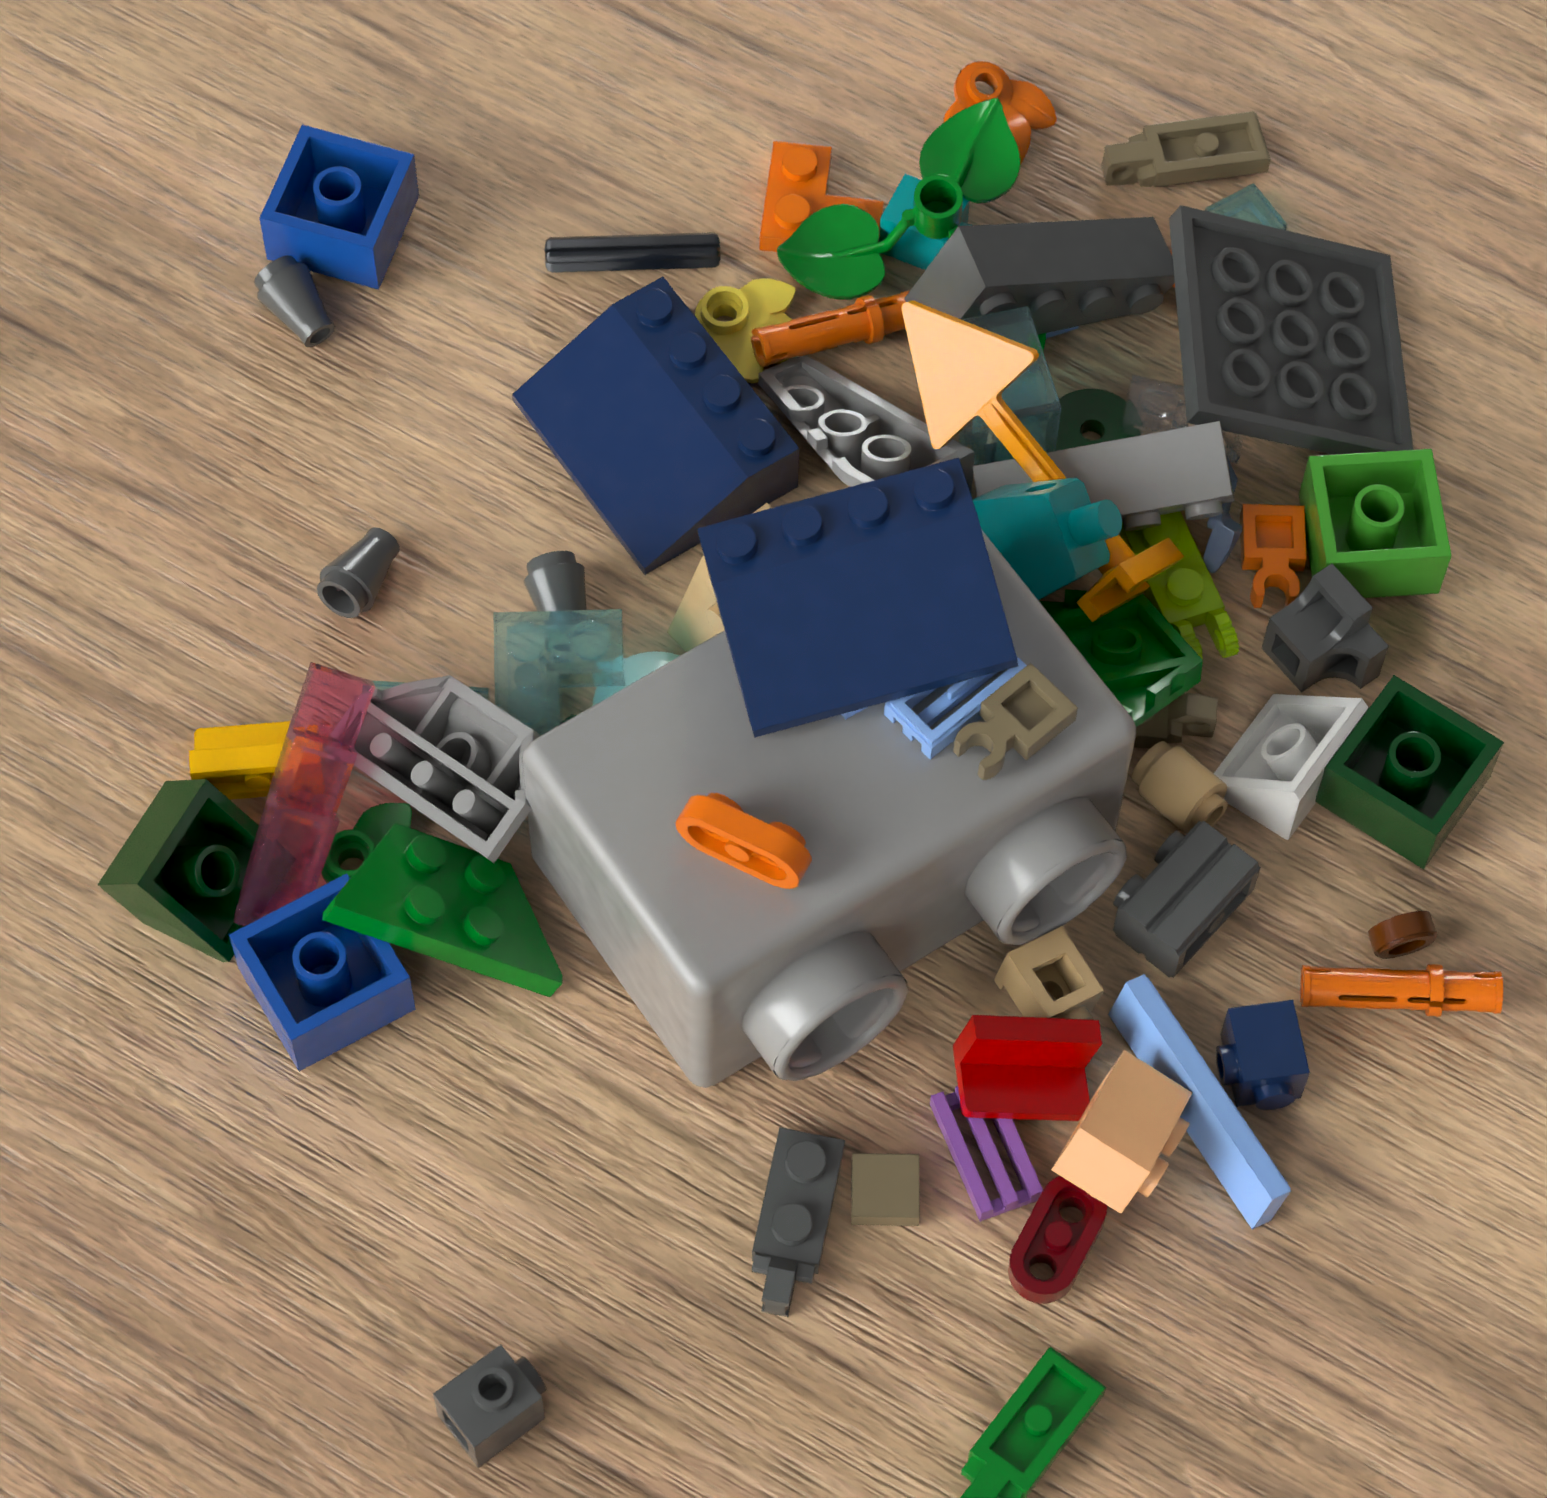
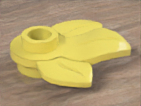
(752, 306)

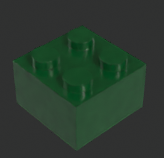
(1408, 771)

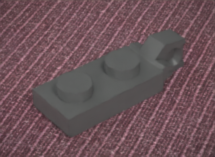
(795, 1214)

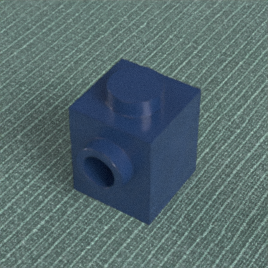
(1263, 1055)

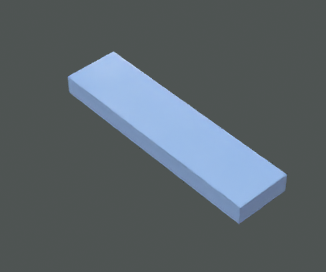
(1213, 1118)

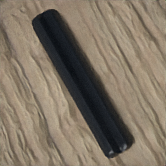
(632, 252)

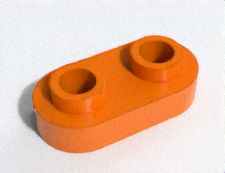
(749, 844)

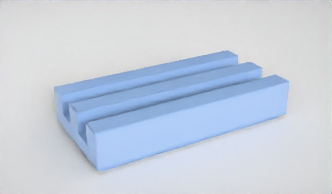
(940, 737)

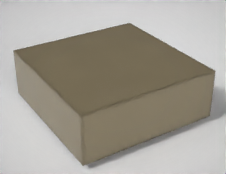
(885, 1189)

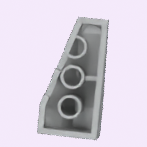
(853, 427)

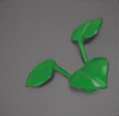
(964, 157)

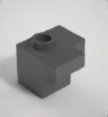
(1326, 634)

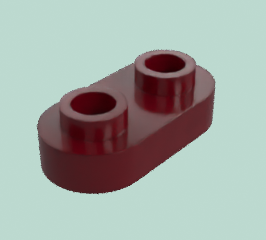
(1055, 1241)

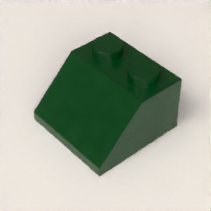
(186, 866)

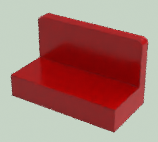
(1025, 1067)

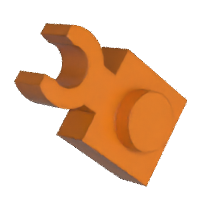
(1275, 546)

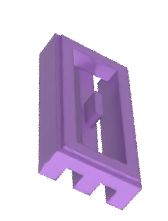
(942, 1107)

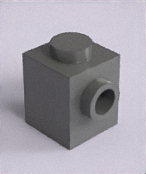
(491, 1404)

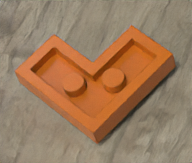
(799, 189)

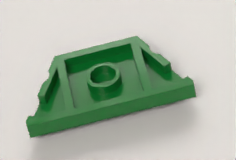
(1131, 652)
(449, 908)

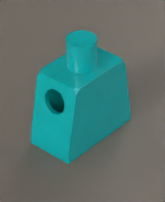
(1048, 530)

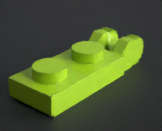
(1185, 590)

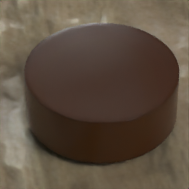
(1402, 934)

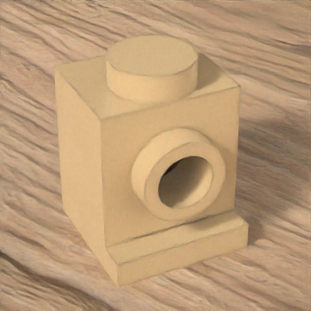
(1052, 967)

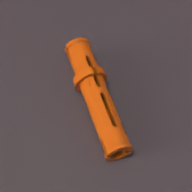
(863, 321)
(1402, 989)

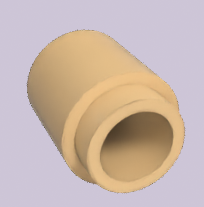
(1180, 786)

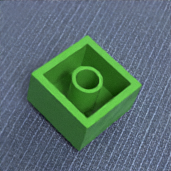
(1377, 521)

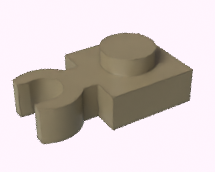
(1019, 716)

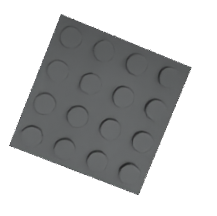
(1288, 336)

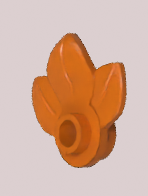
(1022, 101)

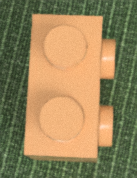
(1124, 1132)

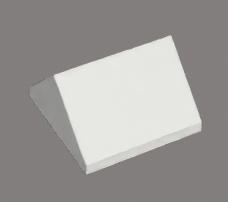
(1283, 756)

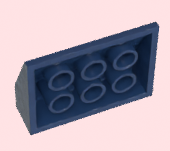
(658, 426)
(857, 597)

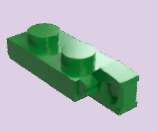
(1031, 1429)

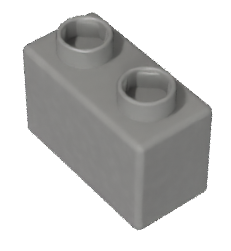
(895, 841)

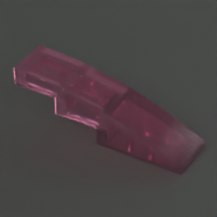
(305, 792)

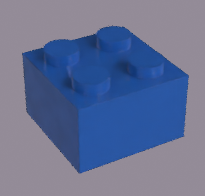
(340, 206)
(320, 979)

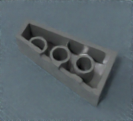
(1058, 269)

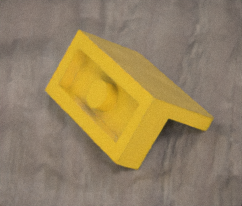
(238, 757)

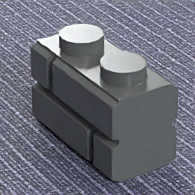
(1184, 897)

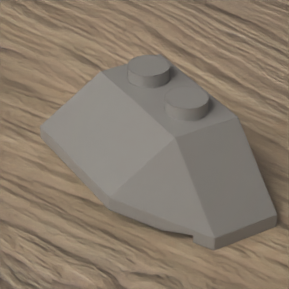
(449, 758)

